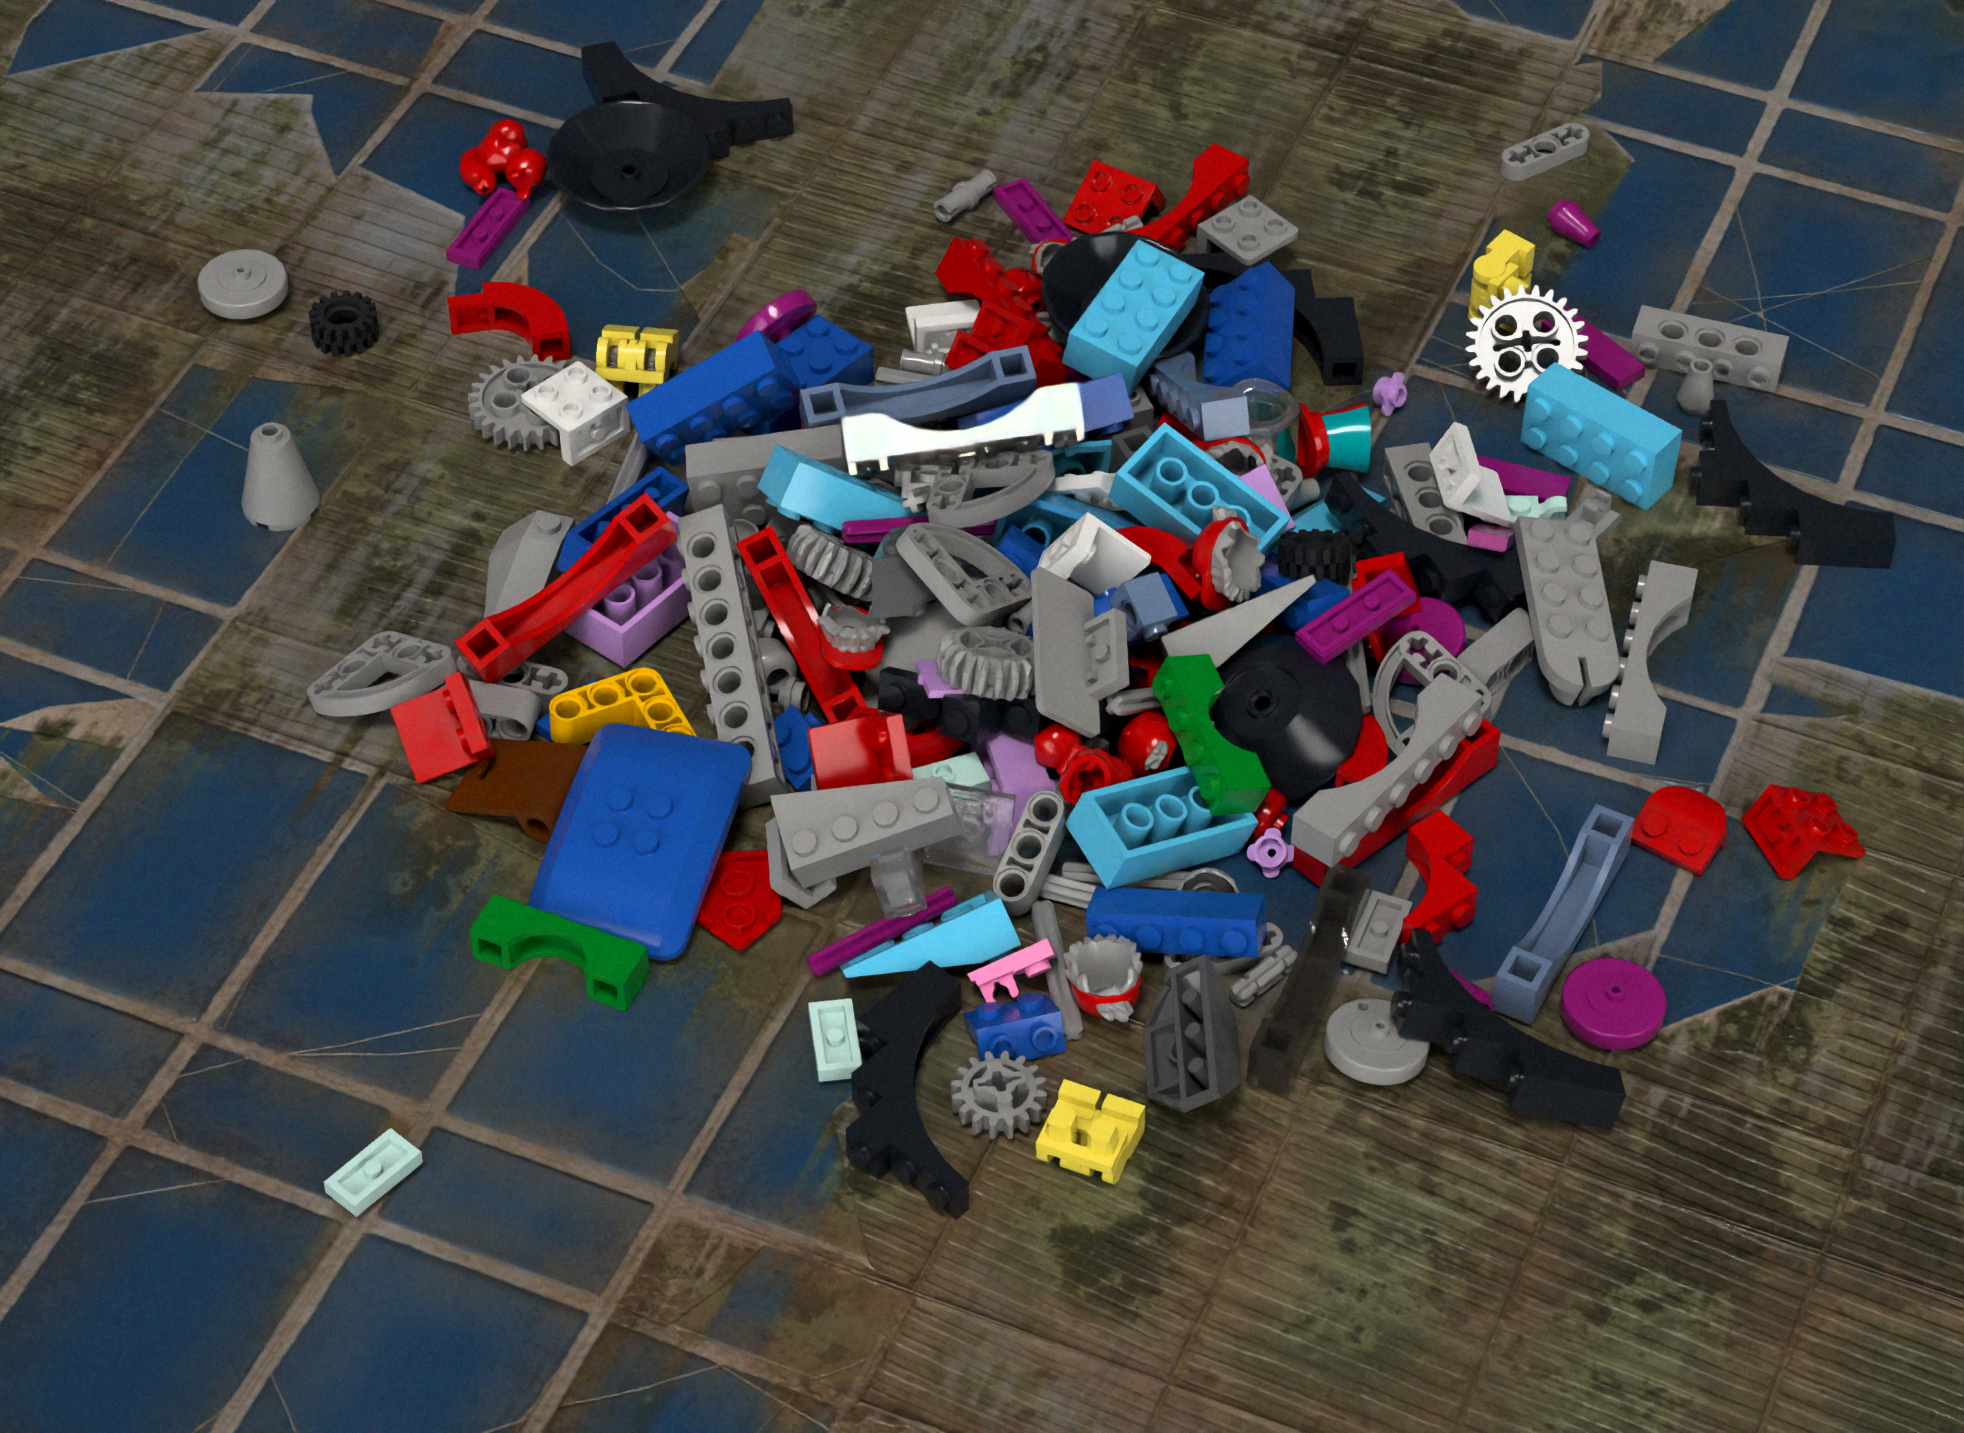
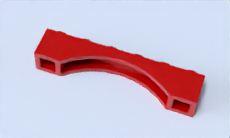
(1216, 181)
(975, 274)
(798, 624)
(515, 634)
(1470, 760)

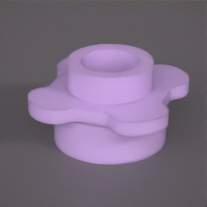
(1390, 393)
(1259, 852)

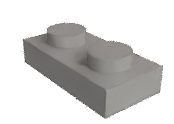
(1378, 932)

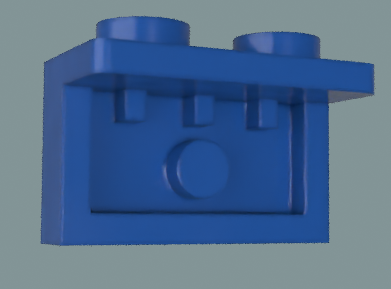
(794, 745)
(1021, 1027)

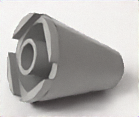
(277, 481)

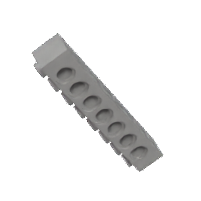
(716, 534)

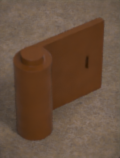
(521, 782)

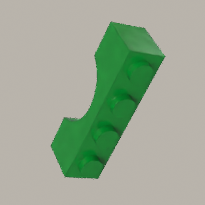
(1226, 775)
(515, 933)

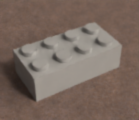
(732, 468)

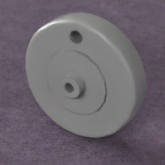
(243, 284)
(1366, 1046)

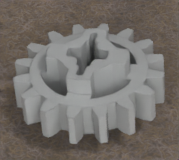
(998, 1094)

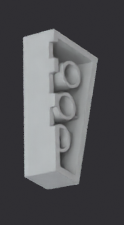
(840, 828)

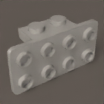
(1074, 652)

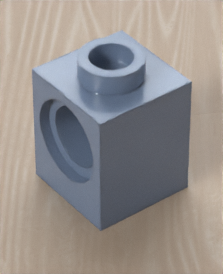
(1146, 607)

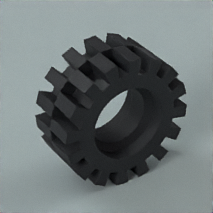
(345, 338)
(1315, 554)

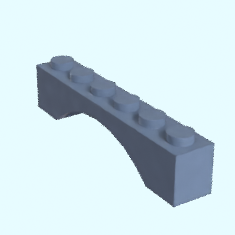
(981, 385)
(1204, 408)
(1541, 955)

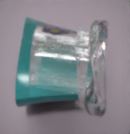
(1270, 415)

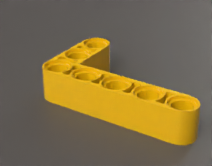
(627, 698)

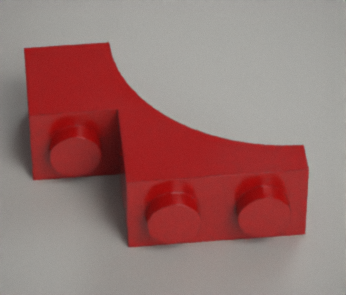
(1441, 856)

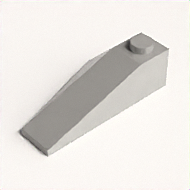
(525, 560)
(1232, 628)

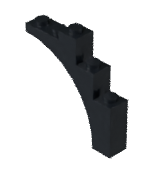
(724, 122)
(1321, 325)
(1770, 506)
(1438, 565)
(974, 718)
(1483, 1045)
(890, 1131)

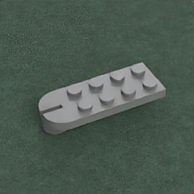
(1567, 607)

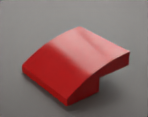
(992, 331)

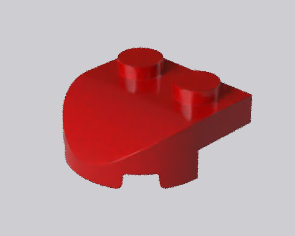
(1681, 827)

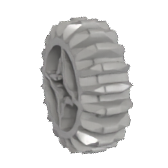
(832, 561)
(987, 662)

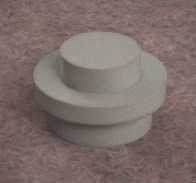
(794, 693)

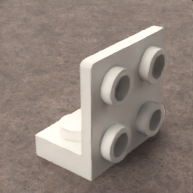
(936, 325)
(582, 408)
(1465, 483)
(1094, 556)

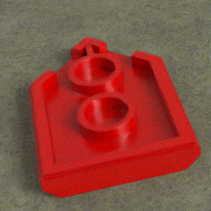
(740, 899)

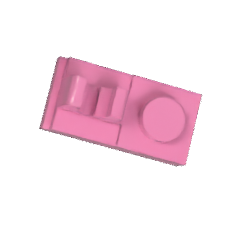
(1031, 960)

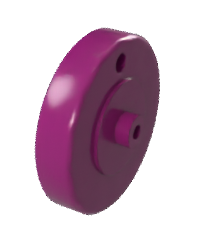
(781, 316)
(1437, 620)
(1613, 1003)

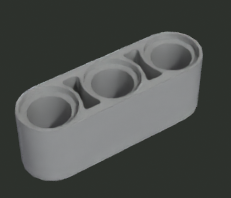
(1501, 651)
(505, 709)
(1031, 833)

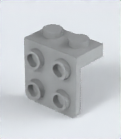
(1245, 232)

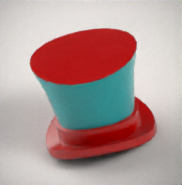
(1334, 439)

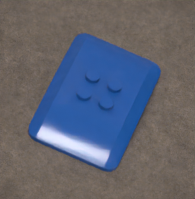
(642, 834)

